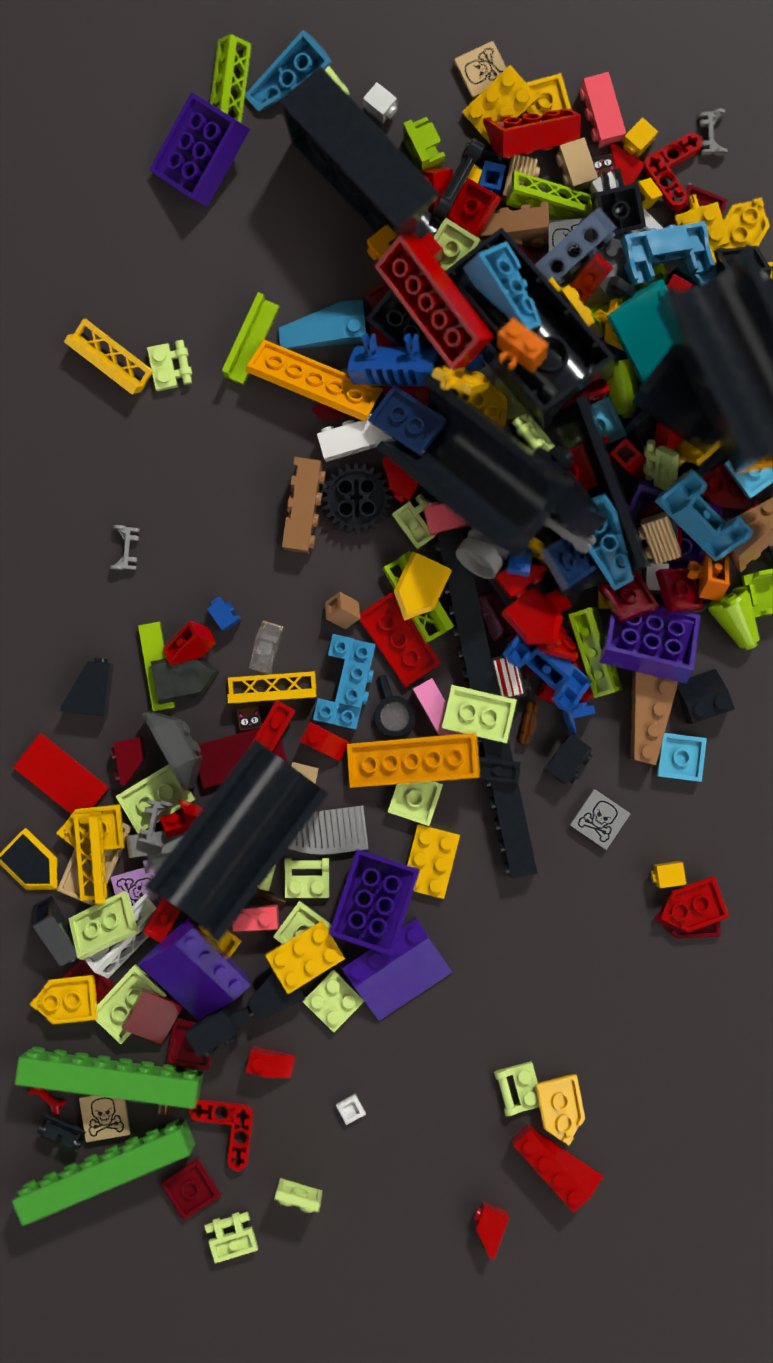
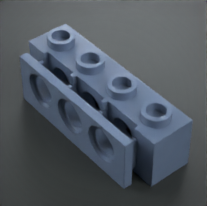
(596, 220)

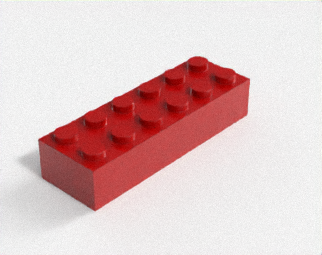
(433, 301)

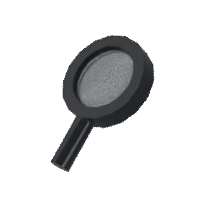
(394, 713)

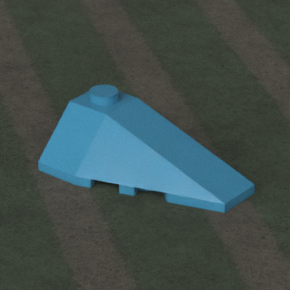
(288, 70)
(498, 278)
(331, 326)
(610, 547)

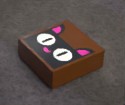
(603, 164)
(249, 718)

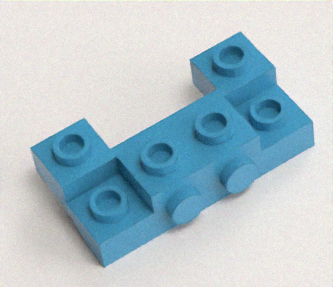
(665, 246)
(699, 520)
(352, 685)

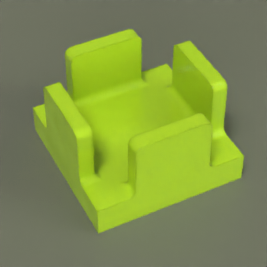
(420, 142)
(761, 591)

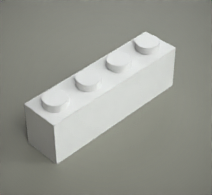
(350, 439)

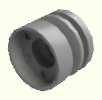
(480, 555)

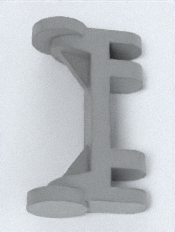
(714, 148)
(125, 533)
(155, 811)

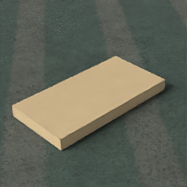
(70, 882)

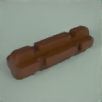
(528, 723)

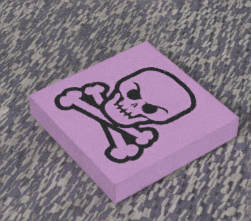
(133, 883)

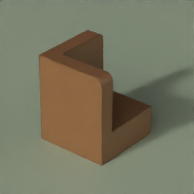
(342, 610)

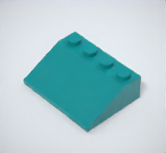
(642, 329)

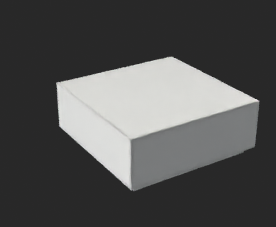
(350, 1109)

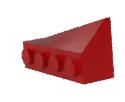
(532, 132)
(561, 1170)

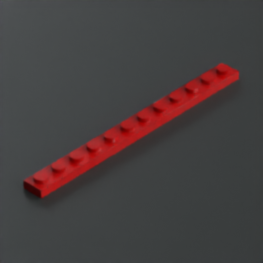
(268, 735)

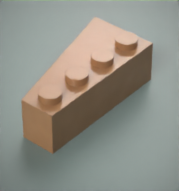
(524, 226)
(303, 505)
(761, 522)
(649, 714)

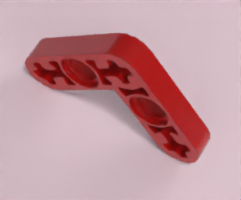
(665, 165)
(231, 1119)

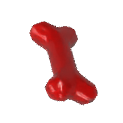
(54, 1104)

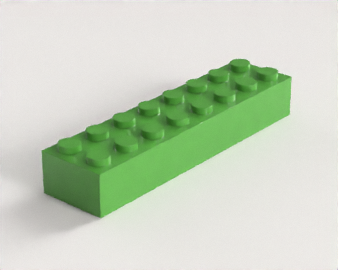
(109, 1077)
(103, 1171)

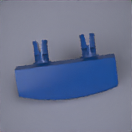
(392, 364)

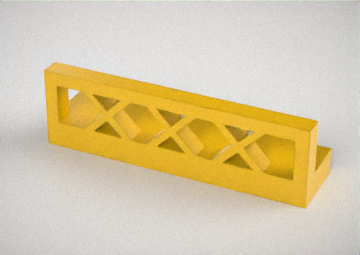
(106, 364)
(271, 695)
(98, 876)

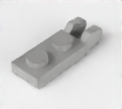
(580, 541)

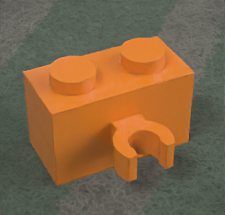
(521, 346)
(712, 576)

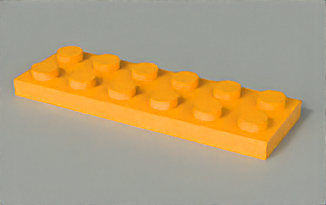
(313, 380)
(413, 760)

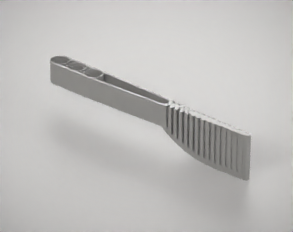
(324, 833)

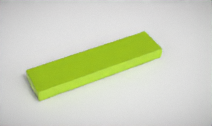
(152, 647)

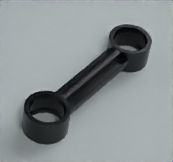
(458, 179)

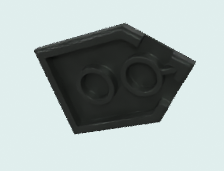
(182, 680)

